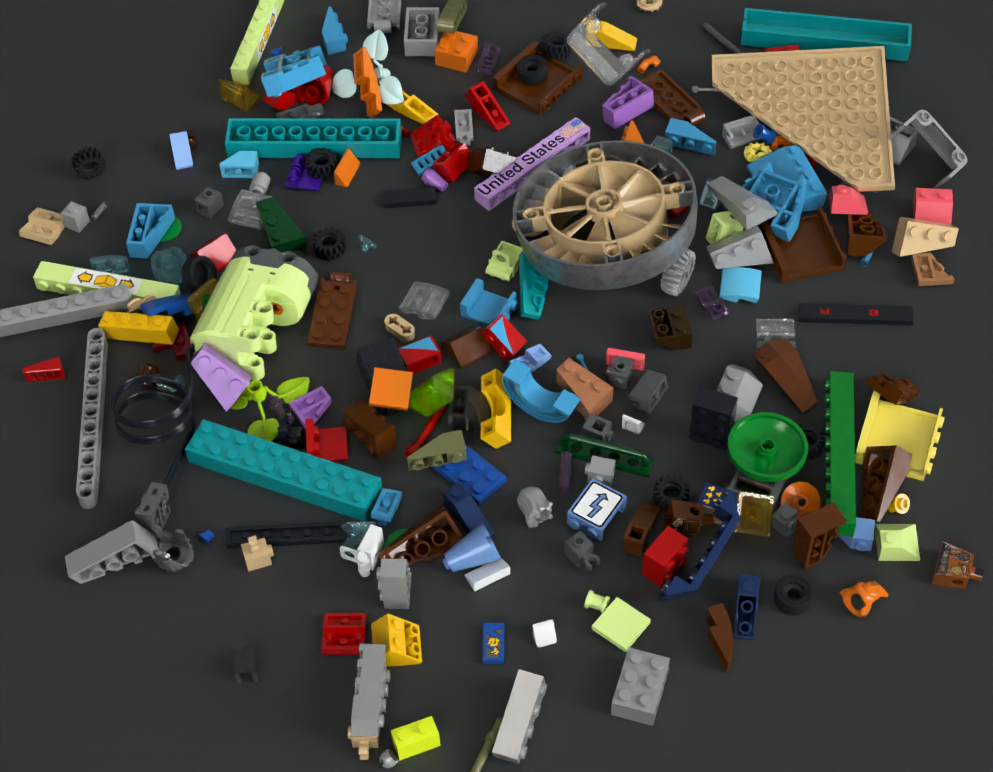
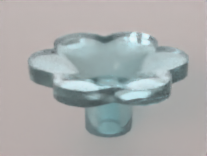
(367, 243)

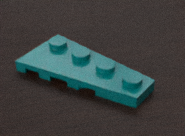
(532, 289)

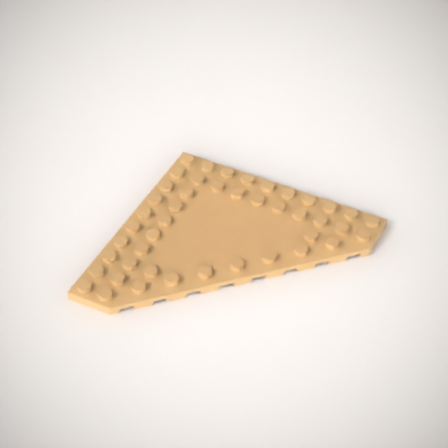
(823, 102)

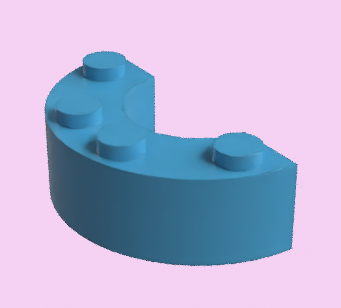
(535, 399)

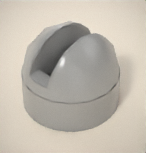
(388, 758)

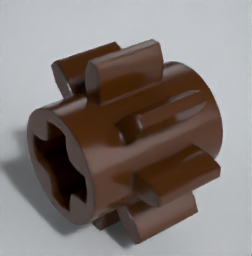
(148, 369)

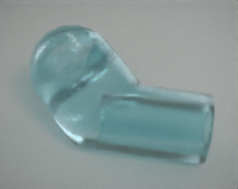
(179, 378)

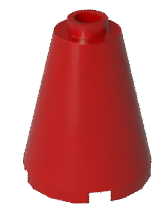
(318, 89)

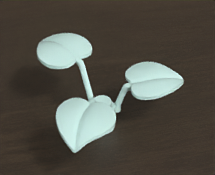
(389, 86)

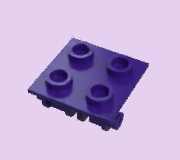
(299, 178)

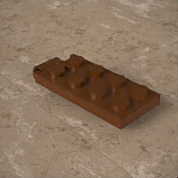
(672, 99)
(333, 311)

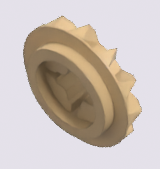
(656, 4)

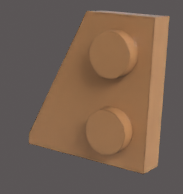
(929, 271)

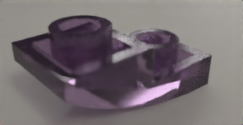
(711, 303)

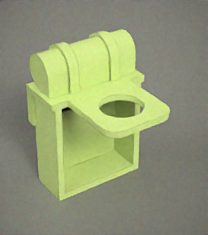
(504, 261)

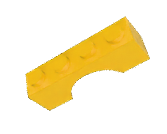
(497, 429)

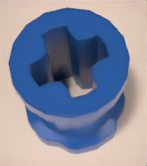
(765, 134)

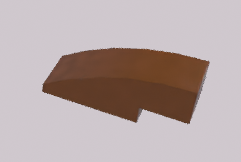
(720, 634)

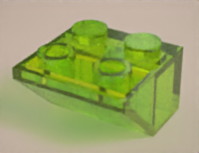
(433, 393)

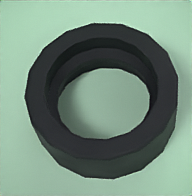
(188, 271)

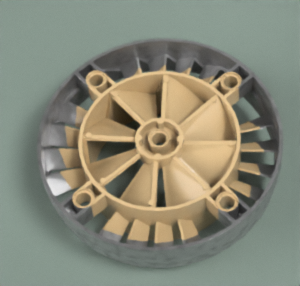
(617, 187)

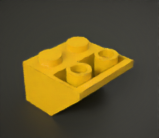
(400, 640)

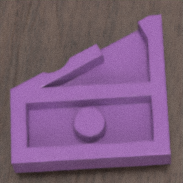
(311, 405)

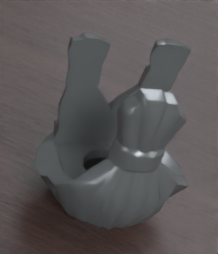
(169, 541)

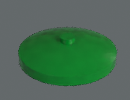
(767, 447)

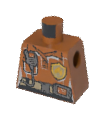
(955, 567)

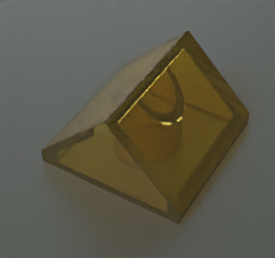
(238, 94)
(754, 513)

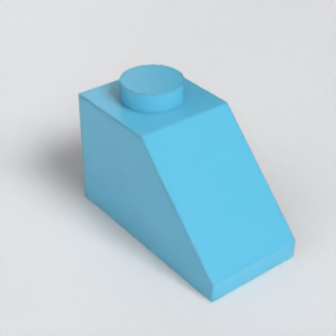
(240, 165)

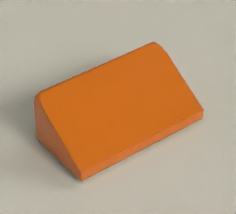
(346, 169)

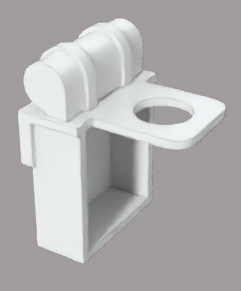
(366, 554)

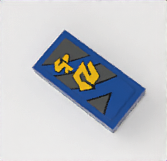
(493, 643)

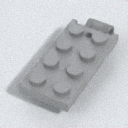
(384, 15)

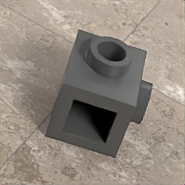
(209, 202)
(620, 372)

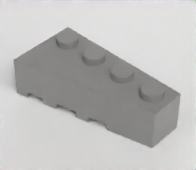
(111, 552)
(370, 690)

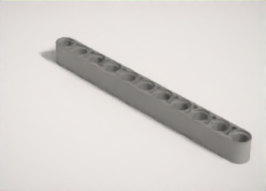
(92, 419)

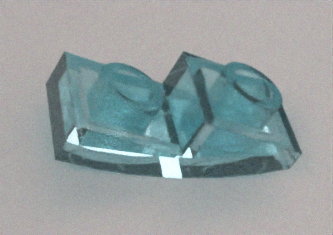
(106, 263)

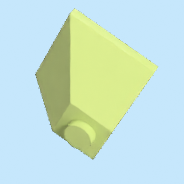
(897, 542)

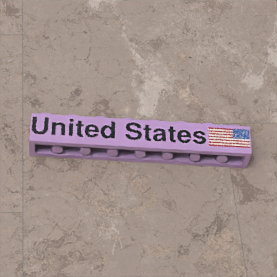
(508, 181)

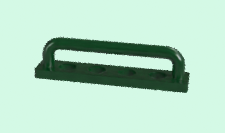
(606, 450)

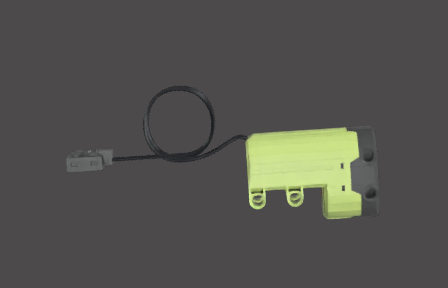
(252, 293)

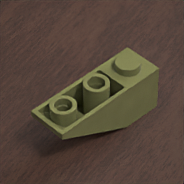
(442, 450)

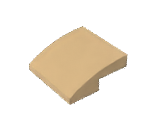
(43, 226)

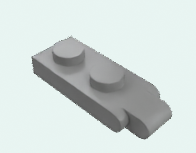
(464, 126)

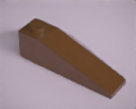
(863, 234)
(787, 371)
(884, 473)

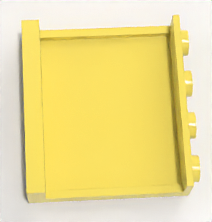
(904, 427)

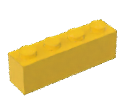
(139, 327)

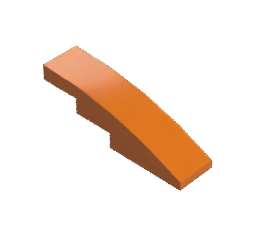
(365, 77)

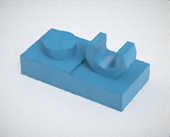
(386, 506)

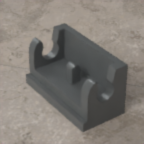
(649, 390)

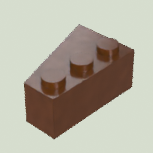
(370, 429)
(814, 534)

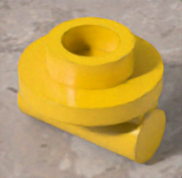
(900, 504)

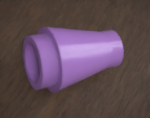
(433, 179)

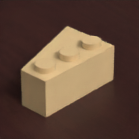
(921, 236)

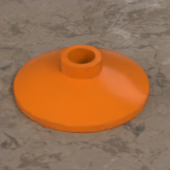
(798, 491)

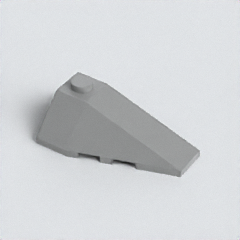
(742, 204)

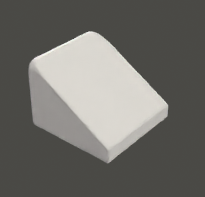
(632, 424)
(544, 633)

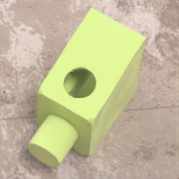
(722, 226)

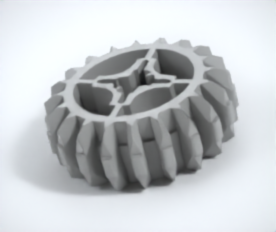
(677, 276)

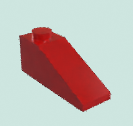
(487, 107)

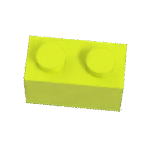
(415, 738)

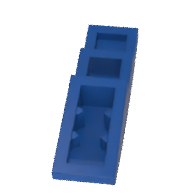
(167, 305)

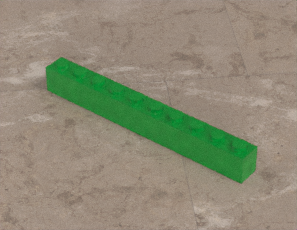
(841, 447)

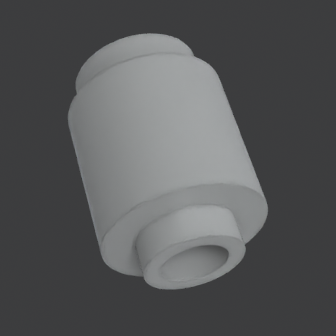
(260, 183)

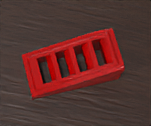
(45, 370)

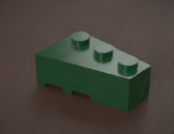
(279, 227)

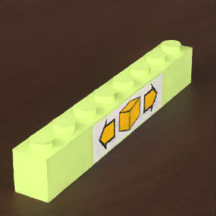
(255, 40)
(77, 280)

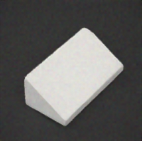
(487, 574)

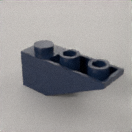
(746, 606)

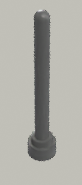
(721, 38)

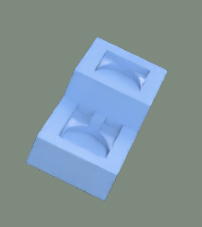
(181, 150)
(534, 357)

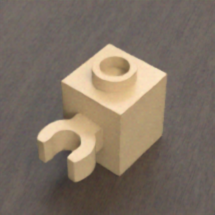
(257, 553)
(363, 743)

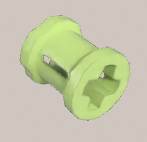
(596, 601)

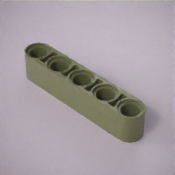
(451, 16)

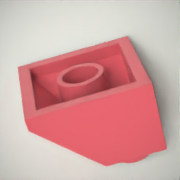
(846, 201)

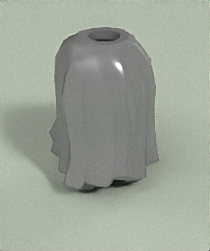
(534, 506)

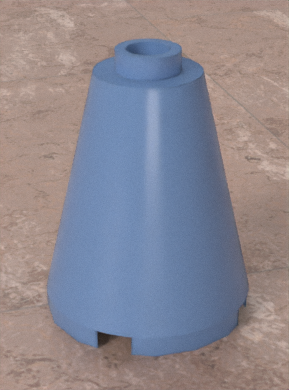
(471, 551)

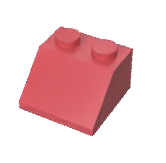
(933, 205)

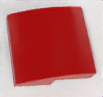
(343, 633)

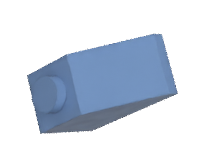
(863, 535)

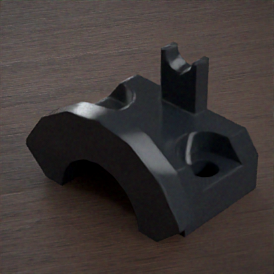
(290, 436)

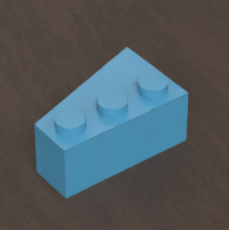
(148, 227)

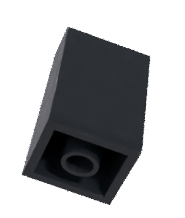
(380, 355)

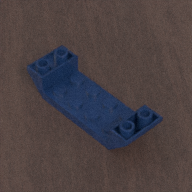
(727, 512)

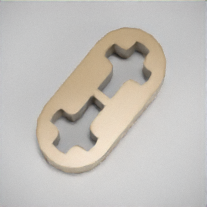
(397, 330)

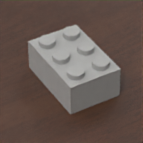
(421, 31)
(640, 686)

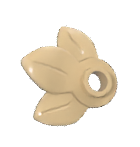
(134, 305)

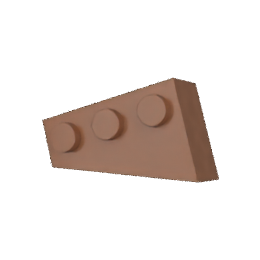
(592, 391)

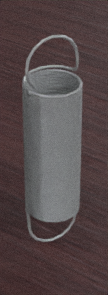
(99, 211)

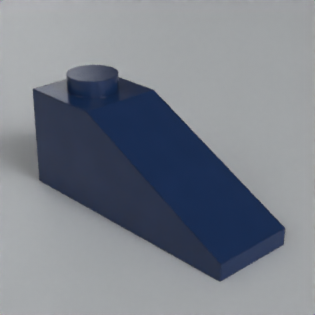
(464, 508)

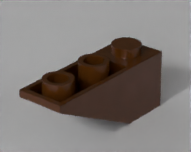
(640, 529)

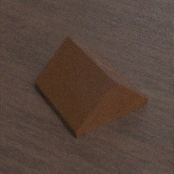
(467, 346)

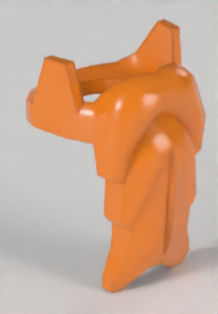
(868, 591)

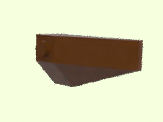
(425, 539)

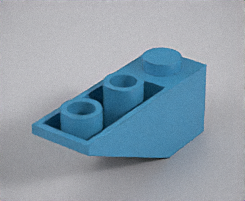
(332, 34)
(689, 137)

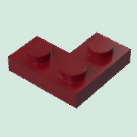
(180, 345)

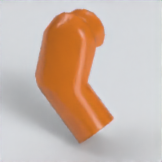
(647, 62)

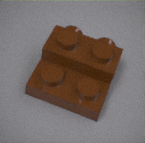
(895, 391)

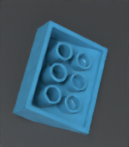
(792, 163)

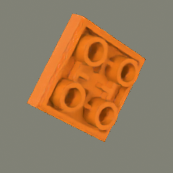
(390, 389)

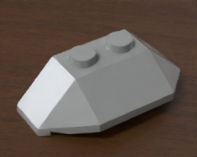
(742, 384)

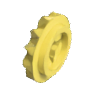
(749, 152)

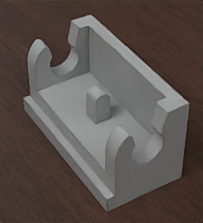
(740, 131)

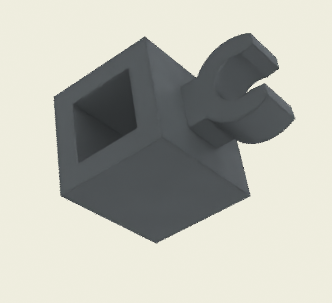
(580, 551)

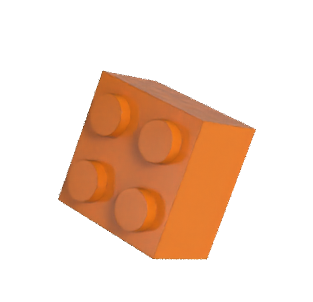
(456, 51)

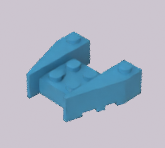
(292, 70)
(783, 195)

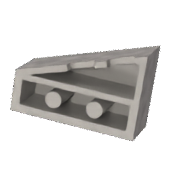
(740, 250)
(394, 583)

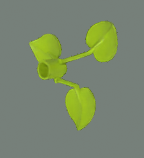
(255, 390)

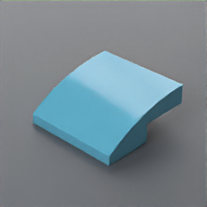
(740, 284)

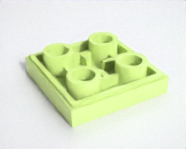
(621, 624)

